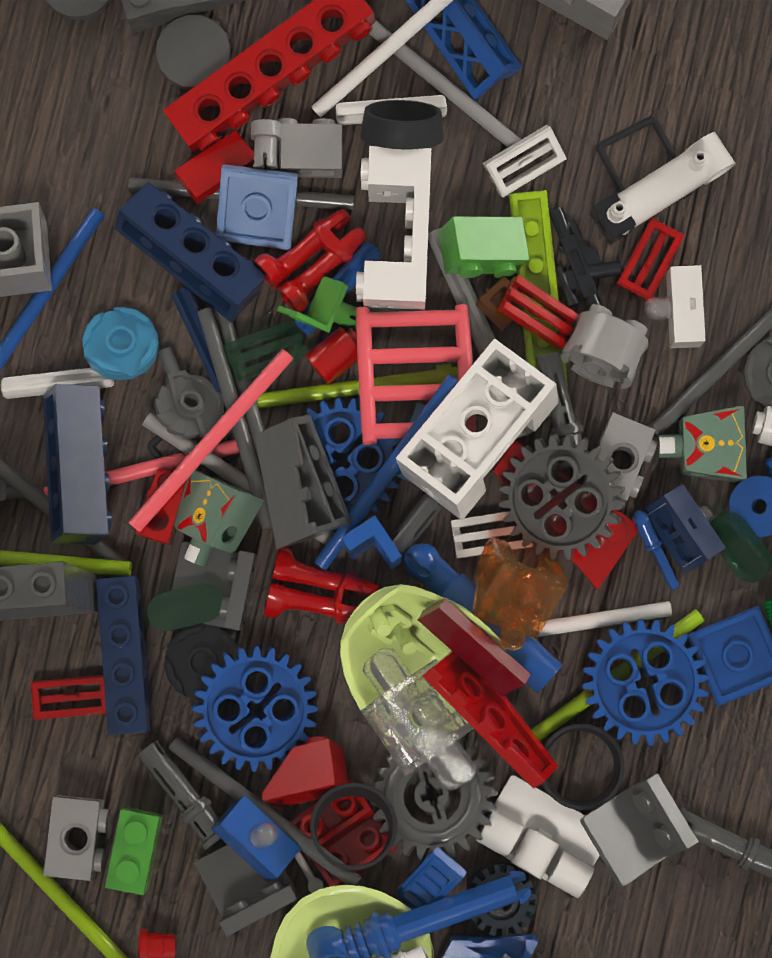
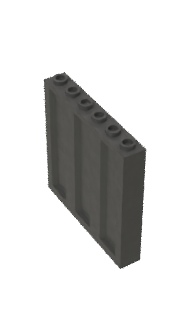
(46, 591)

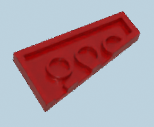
(597, 562)
(492, 718)

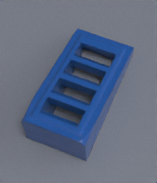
(430, 880)

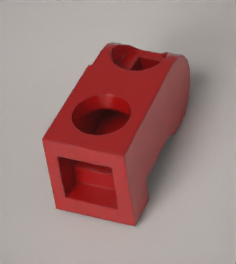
(162, 526)

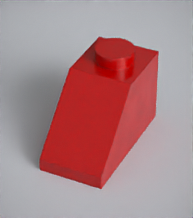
(307, 773)

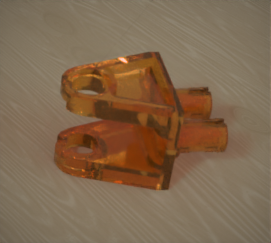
(516, 595)

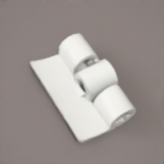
(541, 837)

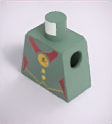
(709, 445)
(214, 515)

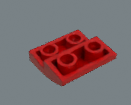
(346, 832)

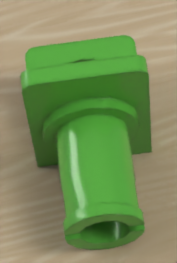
(326, 307)

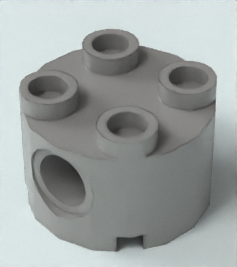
(605, 347)

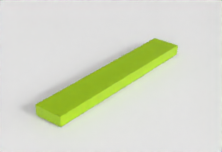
(540, 267)

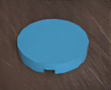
(120, 343)

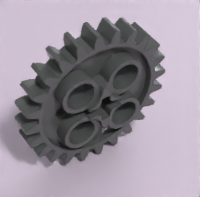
(541, 469)

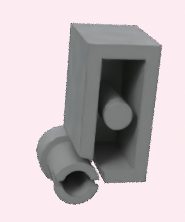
(299, 148)

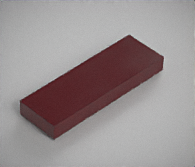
(474, 646)

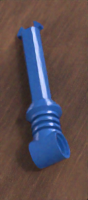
(386, 933)

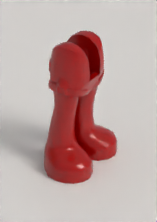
(323, 236)
(291, 570)

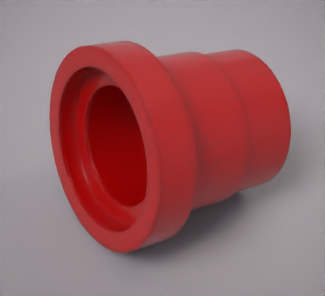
(155, 945)

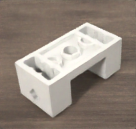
(398, 178)
(448, 457)

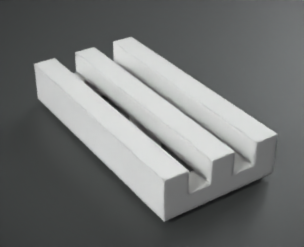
(517, 148)
(478, 520)

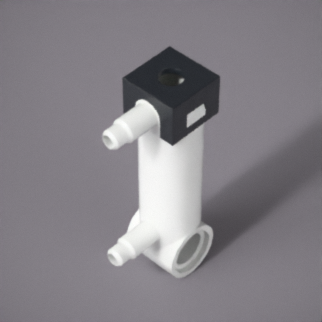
(694, 167)

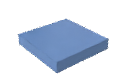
(257, 206)

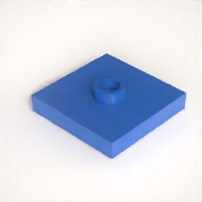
(735, 655)

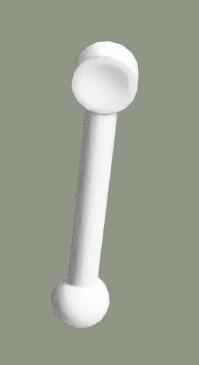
(314, 883)

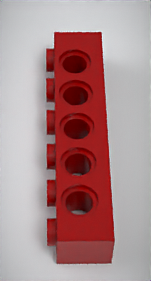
(248, 66)

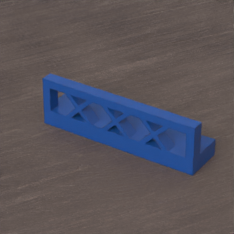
(479, 38)
(370, 535)

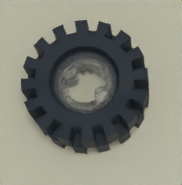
(516, 915)

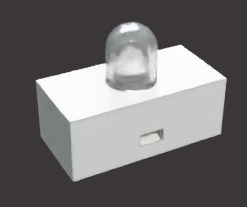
(681, 307)

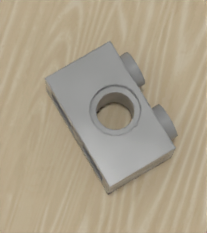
(632, 438)
(62, 857)

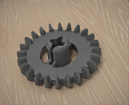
(444, 832)

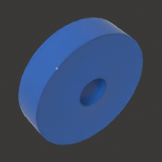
(744, 499)

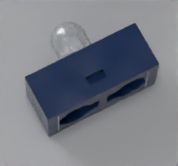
(684, 528)

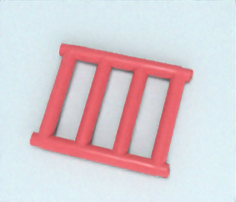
(367, 357)

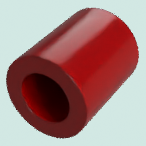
(334, 354)

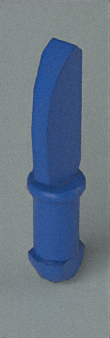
(653, 543)

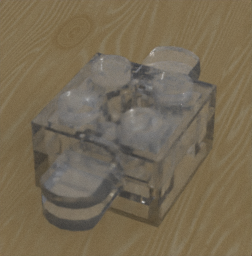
(438, 721)

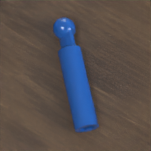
(425, 564)

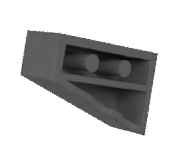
(299, 482)

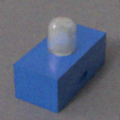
(256, 838)

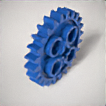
(361, 476)
(679, 671)
(229, 683)

